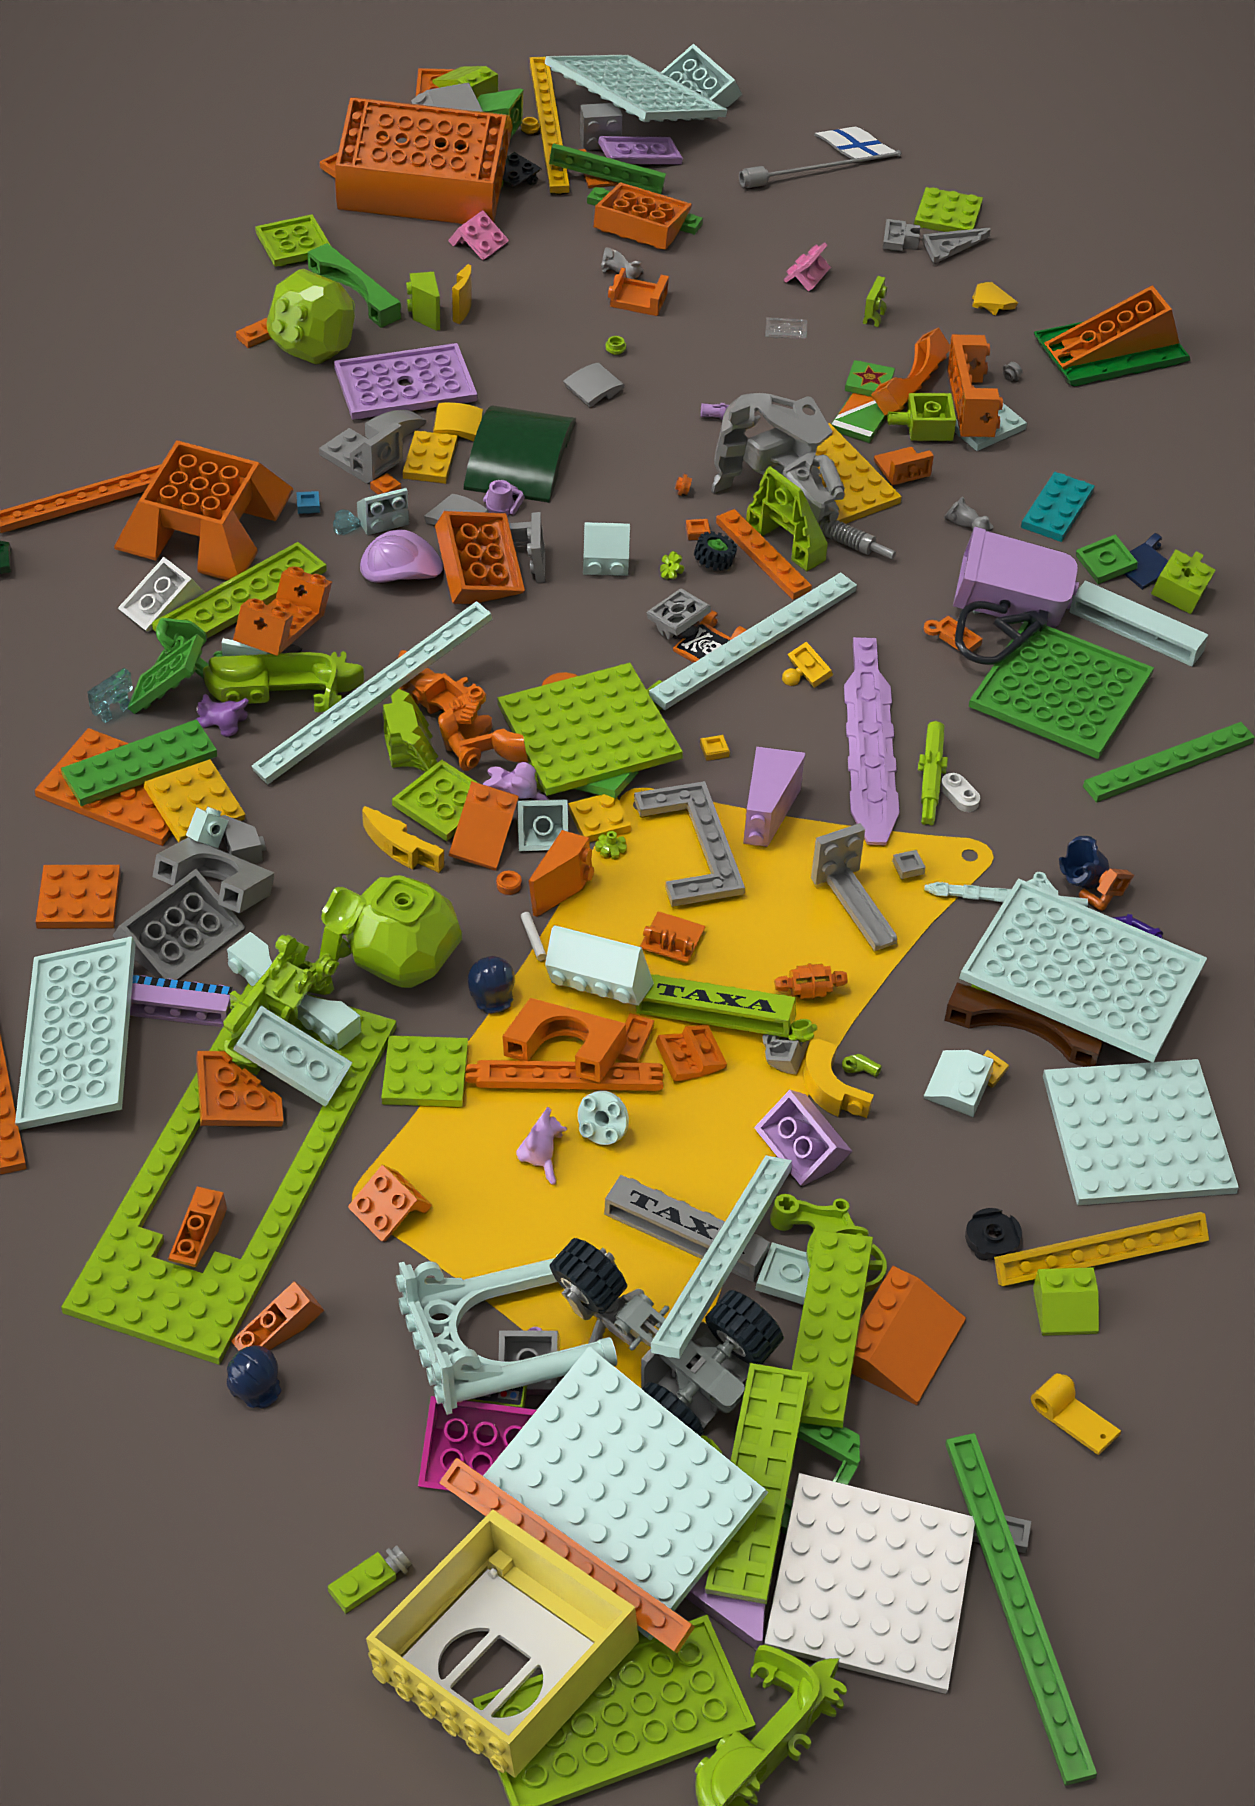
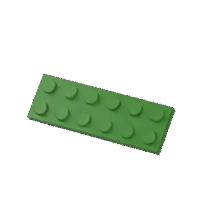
(138, 762)

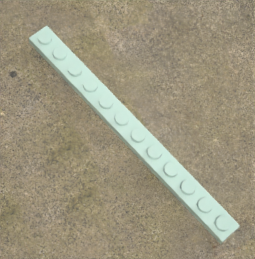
(751, 641)
(371, 693)
(720, 1258)

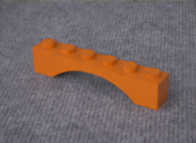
(929, 352)

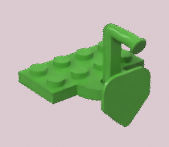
(178, 660)

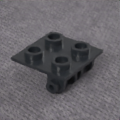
(519, 169)

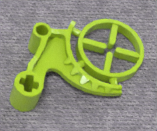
(832, 1218)

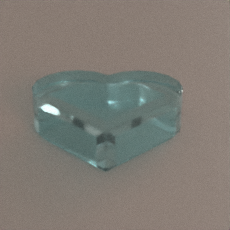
(345, 522)

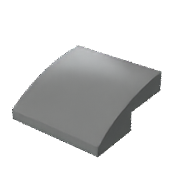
(593, 384)
(453, 503)

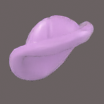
(399, 557)

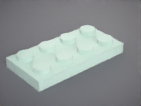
(292, 1056)

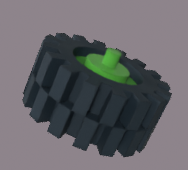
(715, 550)

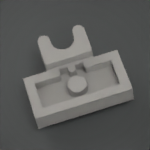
(899, 236)

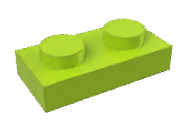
(361, 1582)

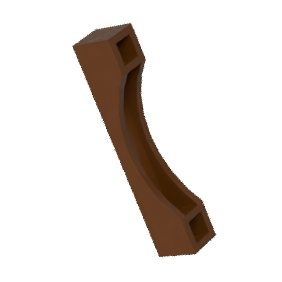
(977, 1008)

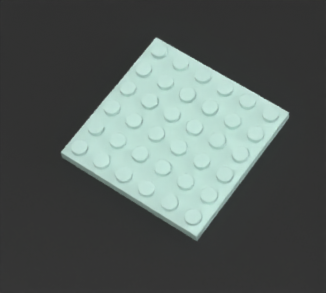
(1139, 1132)

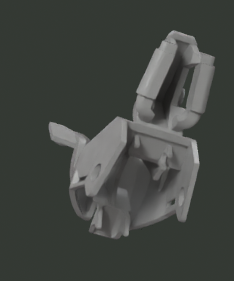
(786, 448)

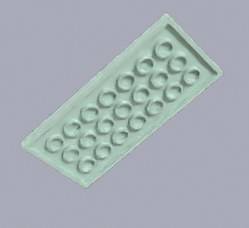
(76, 1033)

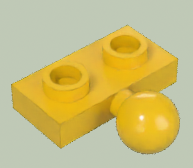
(807, 664)

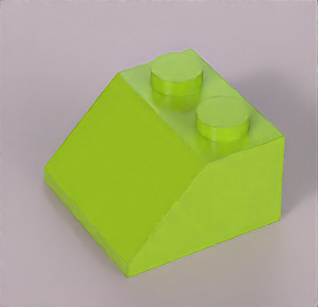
(424, 299)
(1067, 1301)

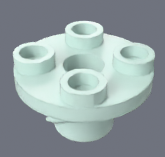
(602, 1117)

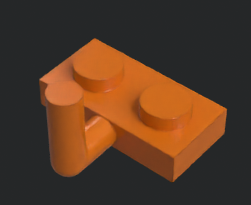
(1112, 883)

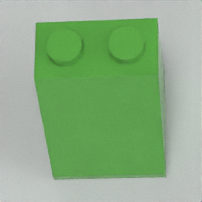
(505, 102)

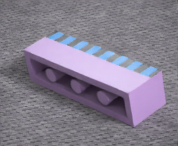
(180, 1001)

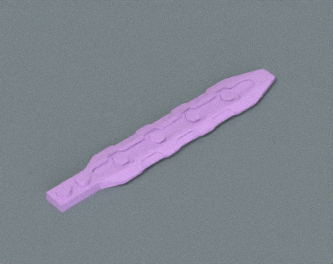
(870, 745)

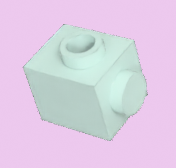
(207, 826)

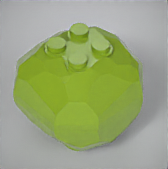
(311, 316)
(404, 931)

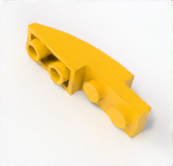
(394, 840)

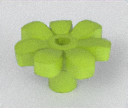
(671, 566)
(611, 845)

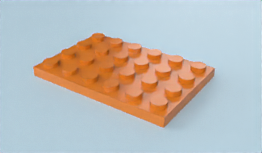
(127, 810)

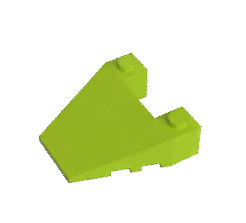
(785, 504)

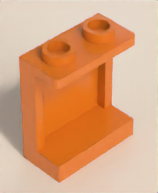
(637, 294)

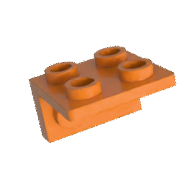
(905, 465)
(387, 1202)

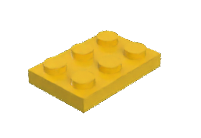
(430, 457)

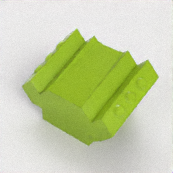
(407, 733)

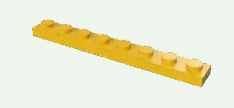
(1103, 1248)

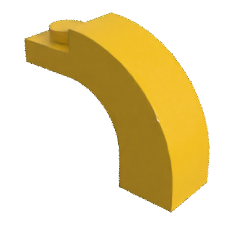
(825, 1087)

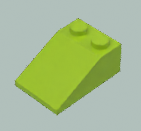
(481, 79)

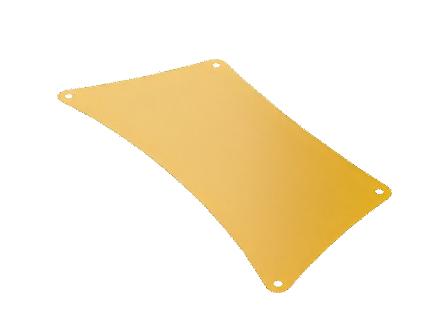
(693, 1134)

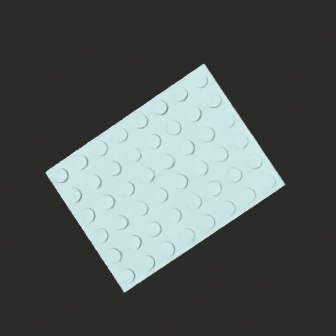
(635, 87)
(1084, 969)
(627, 1480)

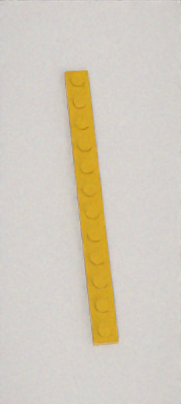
(548, 122)

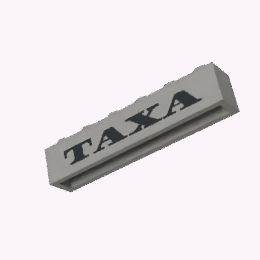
(677, 1223)

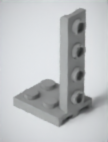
(531, 535)
(835, 861)

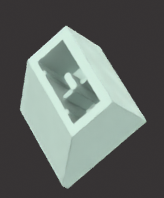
(384, 511)

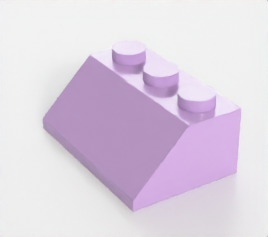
(802, 1134)

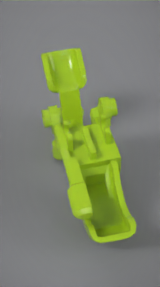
(291, 975)

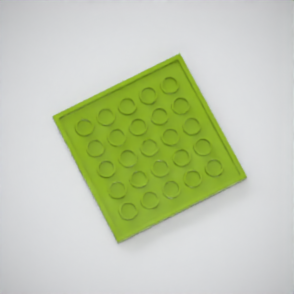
(589, 728)

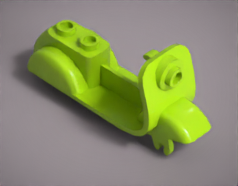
(255, 675)
(743, 1764)

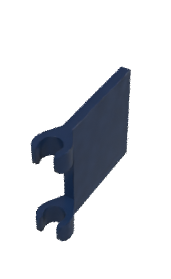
(1149, 562)

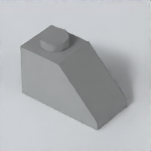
(243, 841)

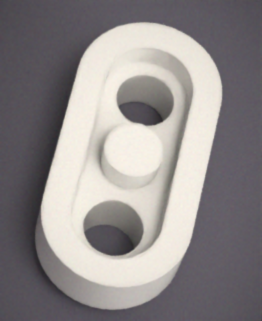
(960, 792)

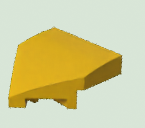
(992, 298)

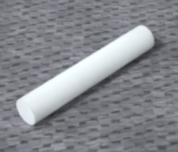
(533, 936)

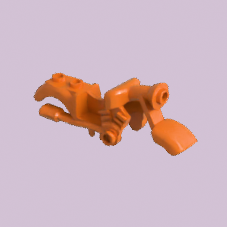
(459, 723)

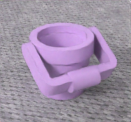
(500, 498)

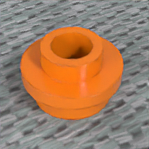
(683, 484)

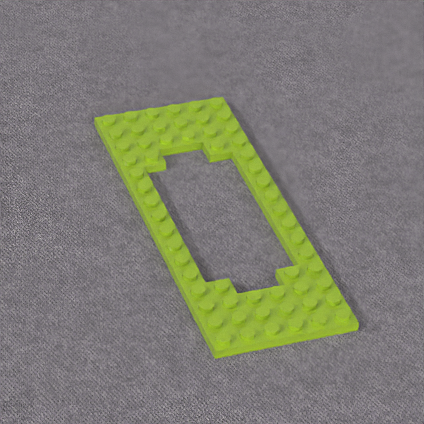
(194, 1310)

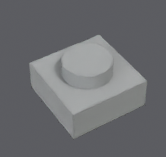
(908, 864)

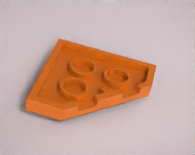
(233, 1094)

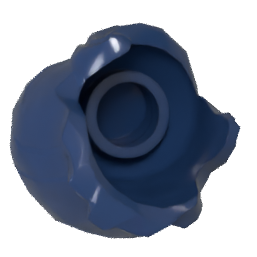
(1083, 863)
(491, 984)
(254, 1376)

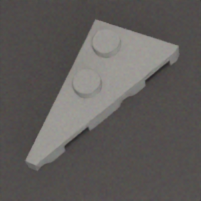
(949, 243)

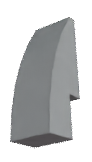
(409, 420)

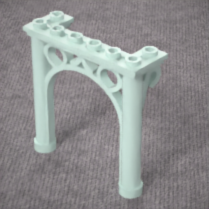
(454, 1297)

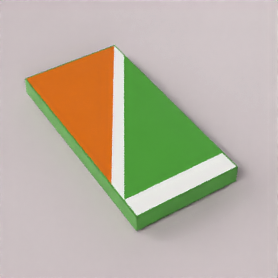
(859, 418)

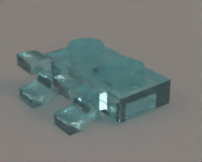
(110, 691)

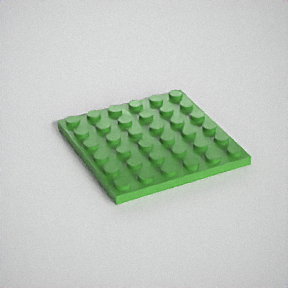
(1063, 689)

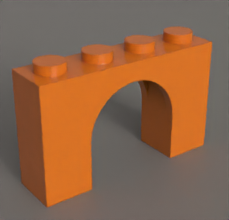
(543, 1020)

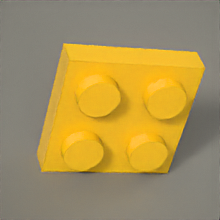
(599, 816)

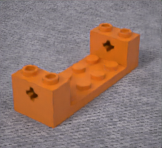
(974, 407)
(296, 608)

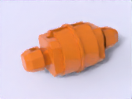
(810, 973)

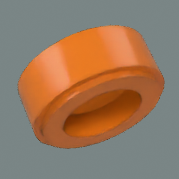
(508, 882)

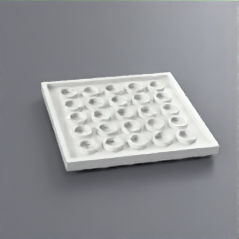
(871, 1583)

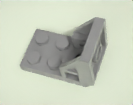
(363, 456)

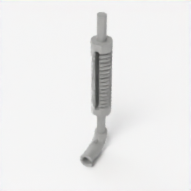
(853, 537)

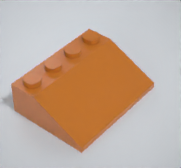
(641, 215)
(478, 556)
(905, 1336)

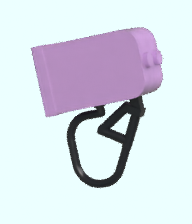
(1014, 583)

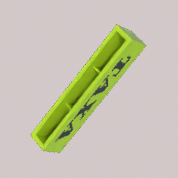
(719, 1006)

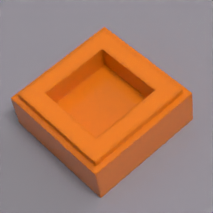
(696, 527)

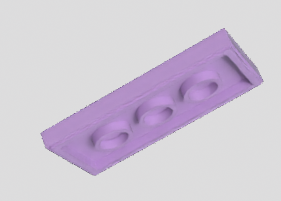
(640, 149)

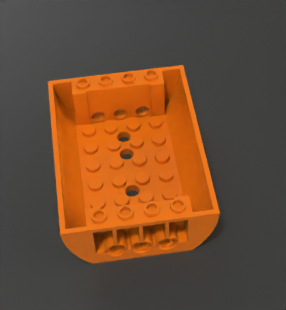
(417, 175)

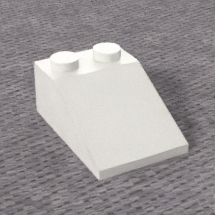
(159, 594)

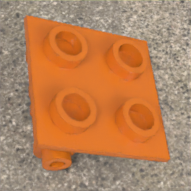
(672, 936)

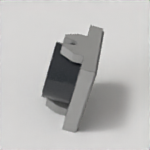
(680, 615)

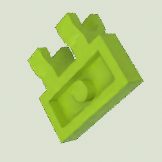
(875, 302)

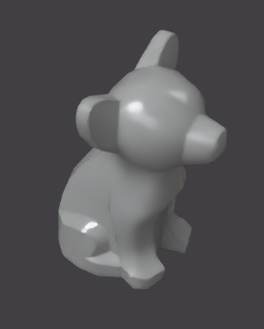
(615, 261)
(965, 516)

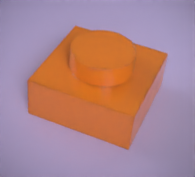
(385, 484)

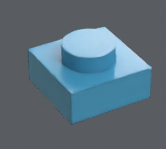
(308, 502)

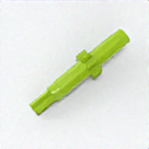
(932, 766)

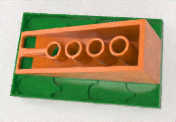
(1116, 342)

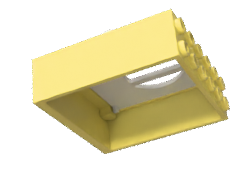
(534, 1602)

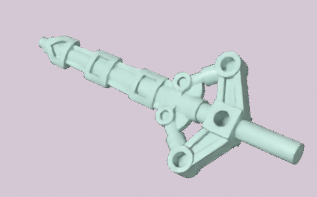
(993, 894)

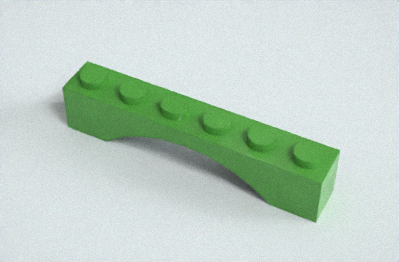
(328, 262)

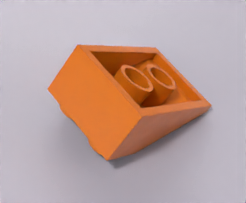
(483, 825)
(561, 872)

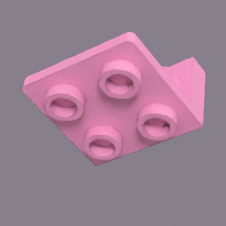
(480, 235)

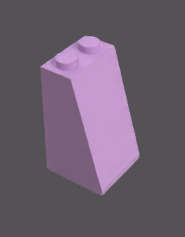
(772, 792)

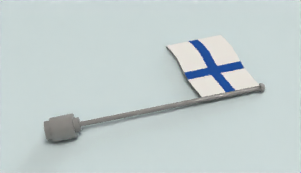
(849, 141)

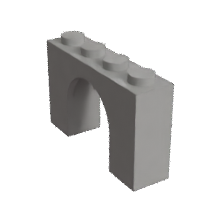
(242, 881)

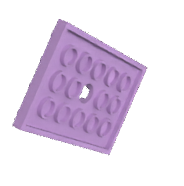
(435, 374)

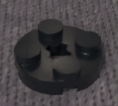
(988, 1247)

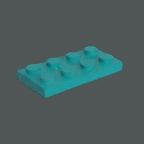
(1057, 506)

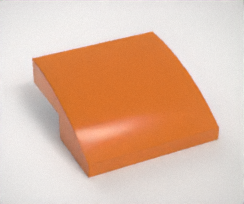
(691, 1053)

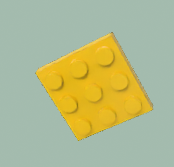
(183, 790)

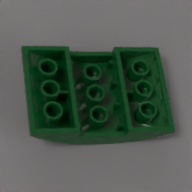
(519, 449)

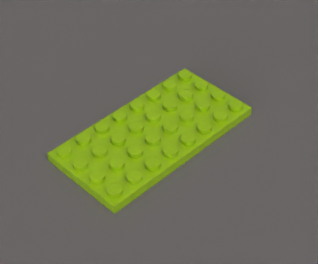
(638, 1718)

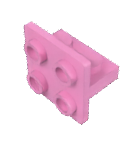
(809, 267)

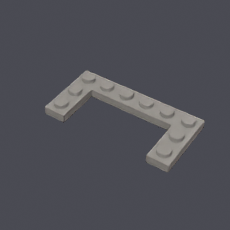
(724, 876)

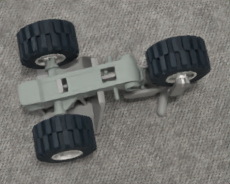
(716, 1358)

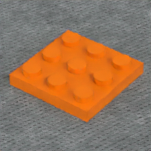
(78, 896)

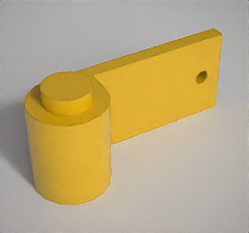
(1058, 1404)

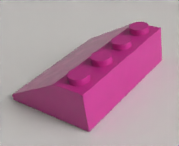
(472, 1434)

